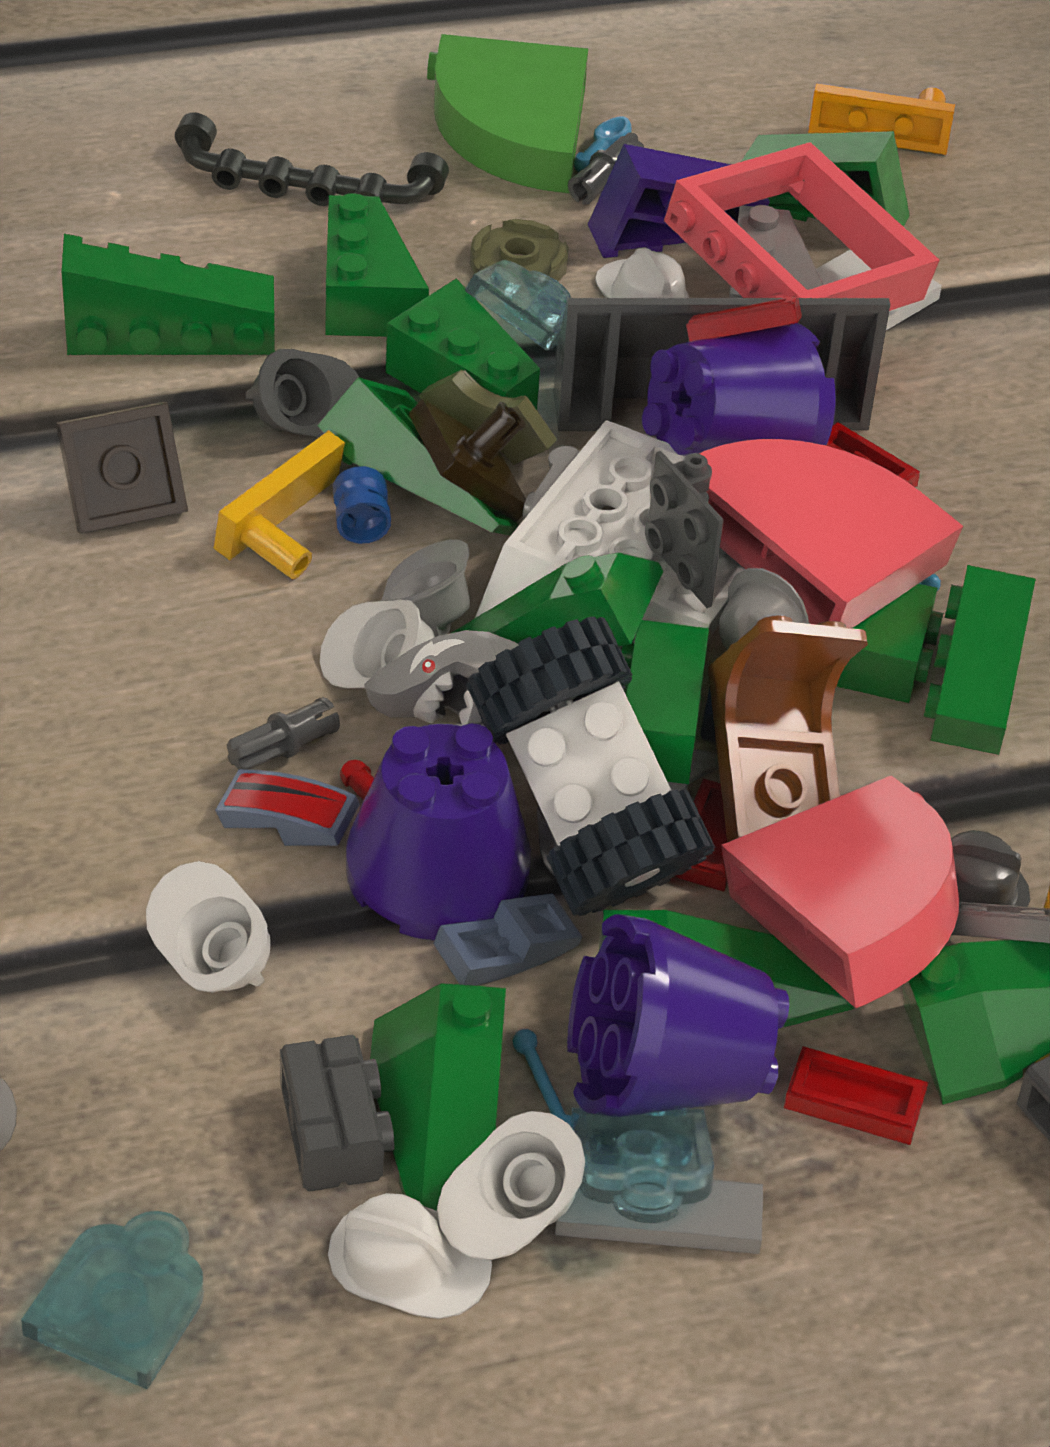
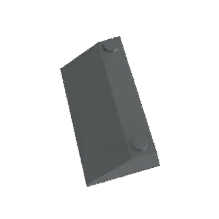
(611, 342)

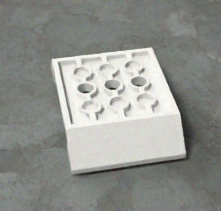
(568, 524)

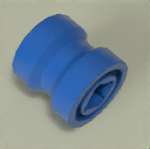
(361, 505)

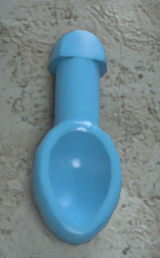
(603, 138)

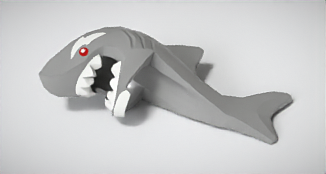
(436, 678)

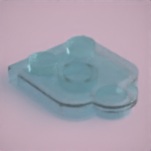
(523, 299)
(646, 1161)
(121, 1297)

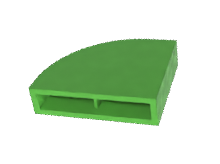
(511, 106)

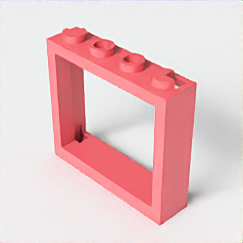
(697, 213)

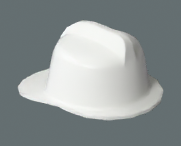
(642, 276)
(369, 639)
(208, 928)
(512, 1186)
(400, 1258)

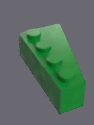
(161, 305)

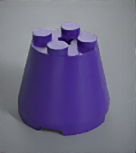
(740, 391)
(439, 831)
(670, 1024)

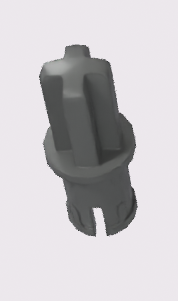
(595, 175)
(282, 735)

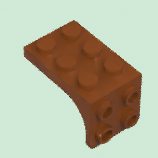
(776, 719)

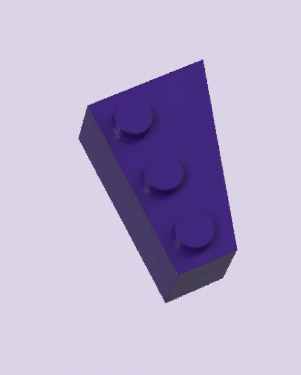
(638, 197)

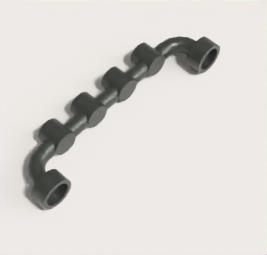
(197, 133)

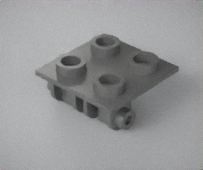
(684, 524)

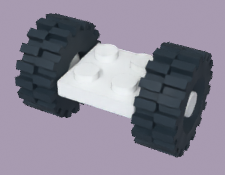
(589, 765)

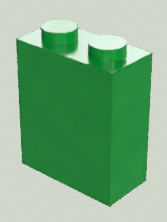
(896, 647)

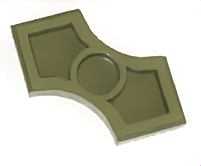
(472, 404)

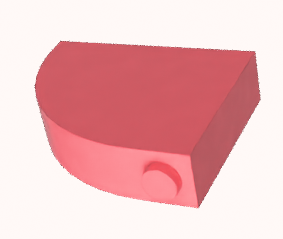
(827, 524)
(853, 887)

